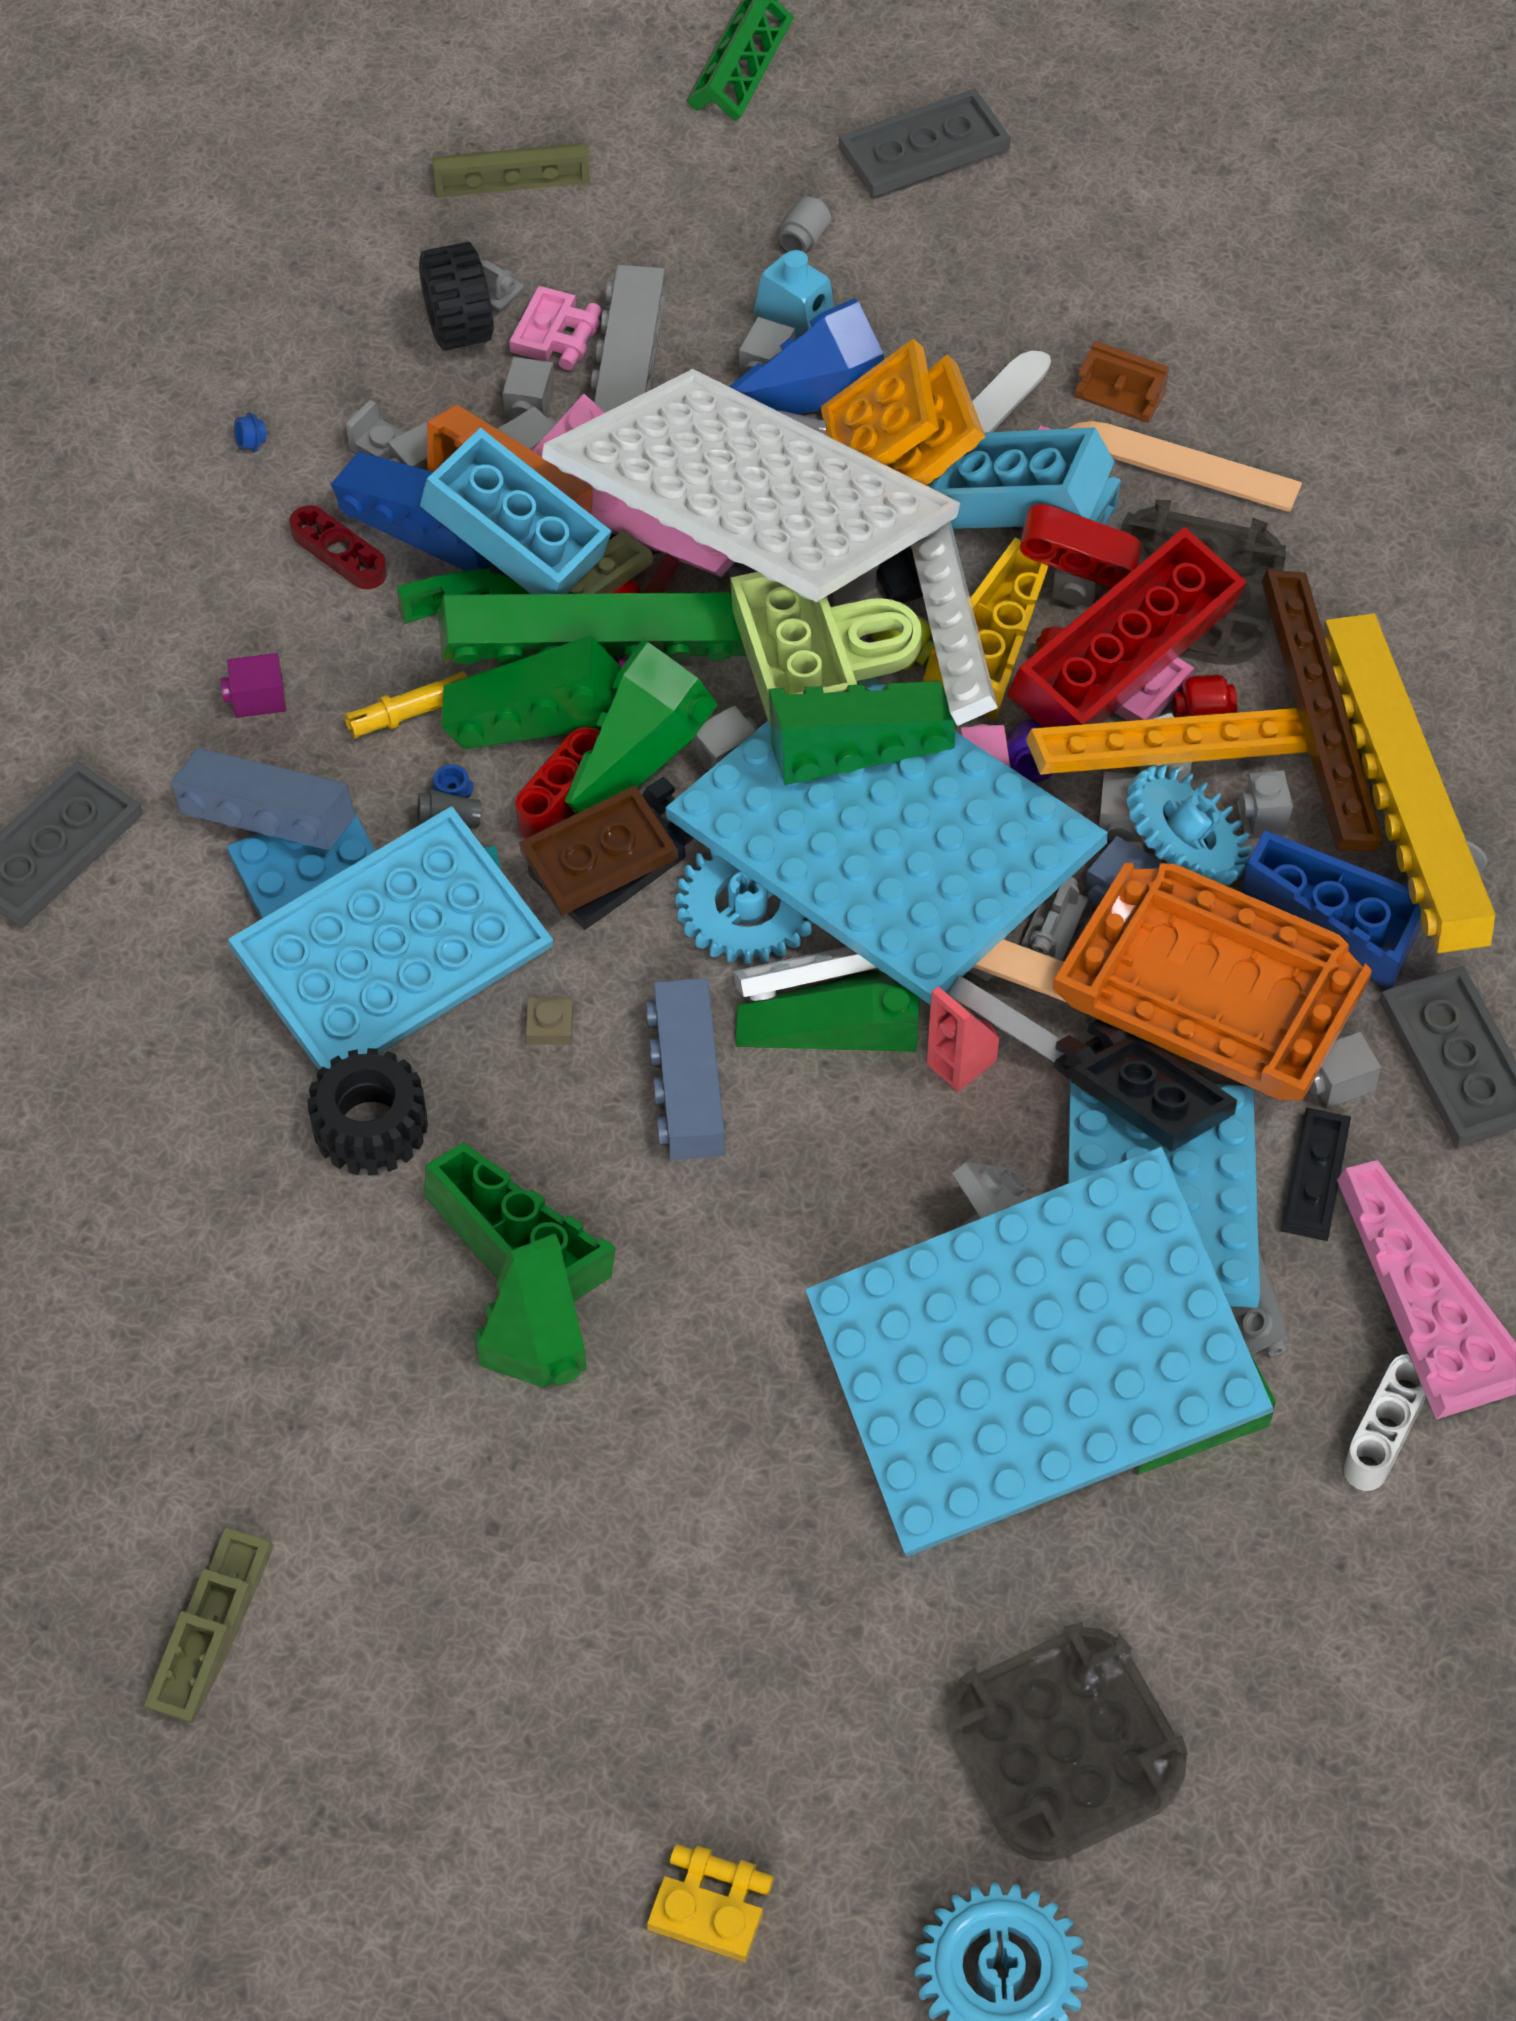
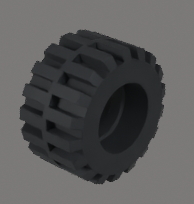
(456, 295)
(371, 1142)

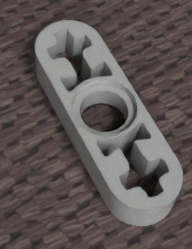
(1005, 1018)

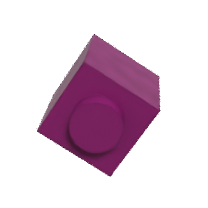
(254, 685)

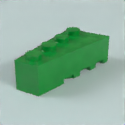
(532, 696)
(857, 728)
(501, 1216)

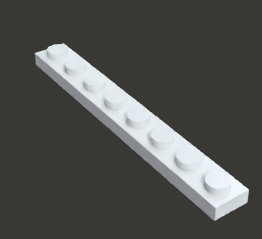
(953, 626)

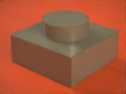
(549, 1021)

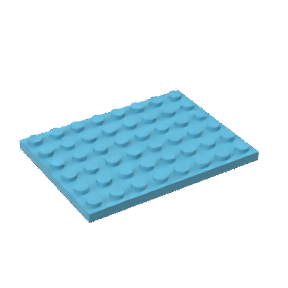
(899, 859)
(1037, 1351)

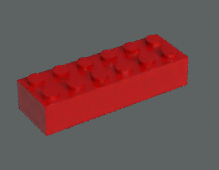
(1128, 635)

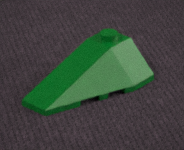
(534, 1321)

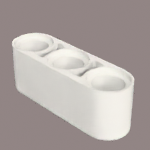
(1381, 1441)

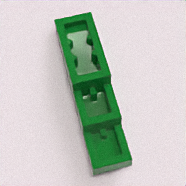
(424, 597)

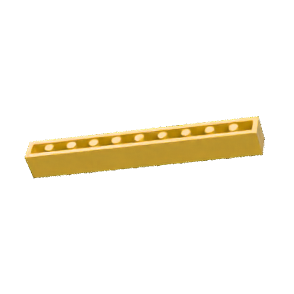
(1408, 788)

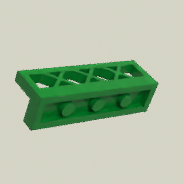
(738, 45)

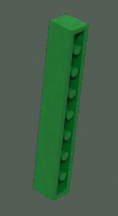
(526, 624)

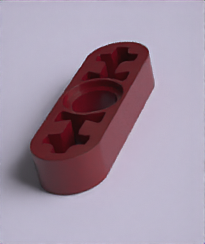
(332, 532)

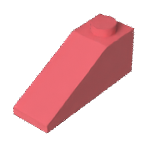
(958, 1041)

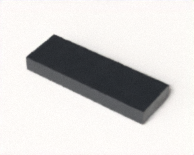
(1316, 1174)

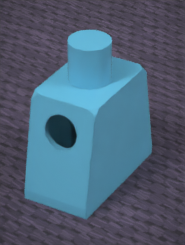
(793, 292)

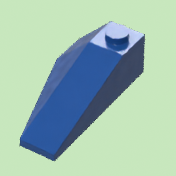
(817, 363)

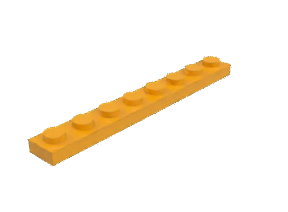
(1166, 740)

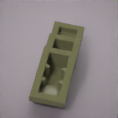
(209, 1625)

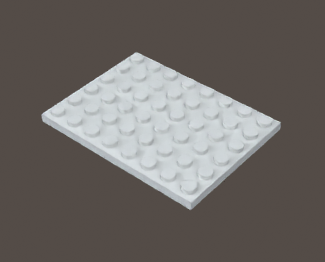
(752, 483)

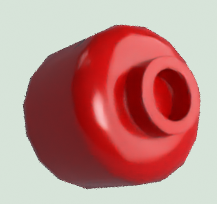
(1205, 696)

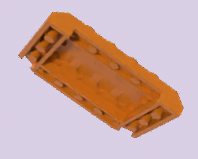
(1214, 977)

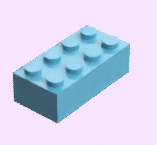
(1026, 469)
(514, 516)

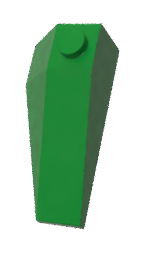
(649, 721)
(842, 1014)

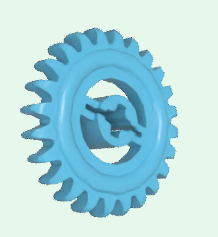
(1188, 823)
(745, 906)
(998, 1916)

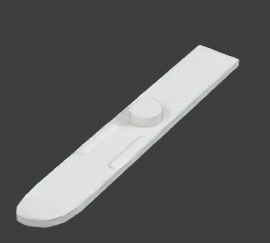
(1010, 388)

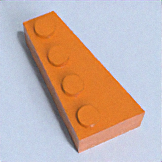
(457, 425)

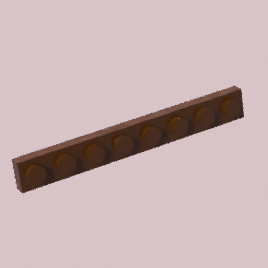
(1322, 712)

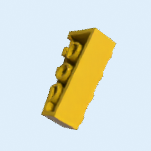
(1002, 614)

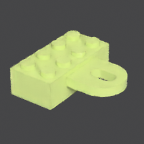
(812, 645)

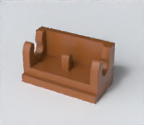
(1122, 382)

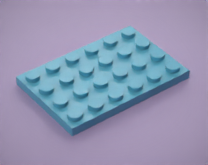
(391, 942)
(1211, 1171)

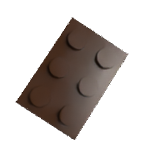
(598, 850)

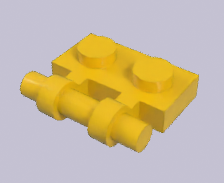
(705, 1917)

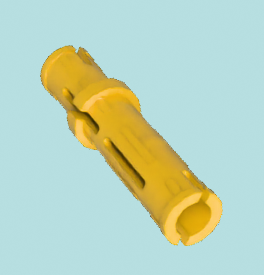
(398, 708)

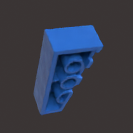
(1341, 897)

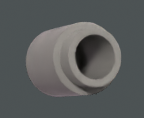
(804, 224)

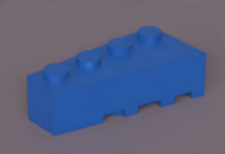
(389, 499)

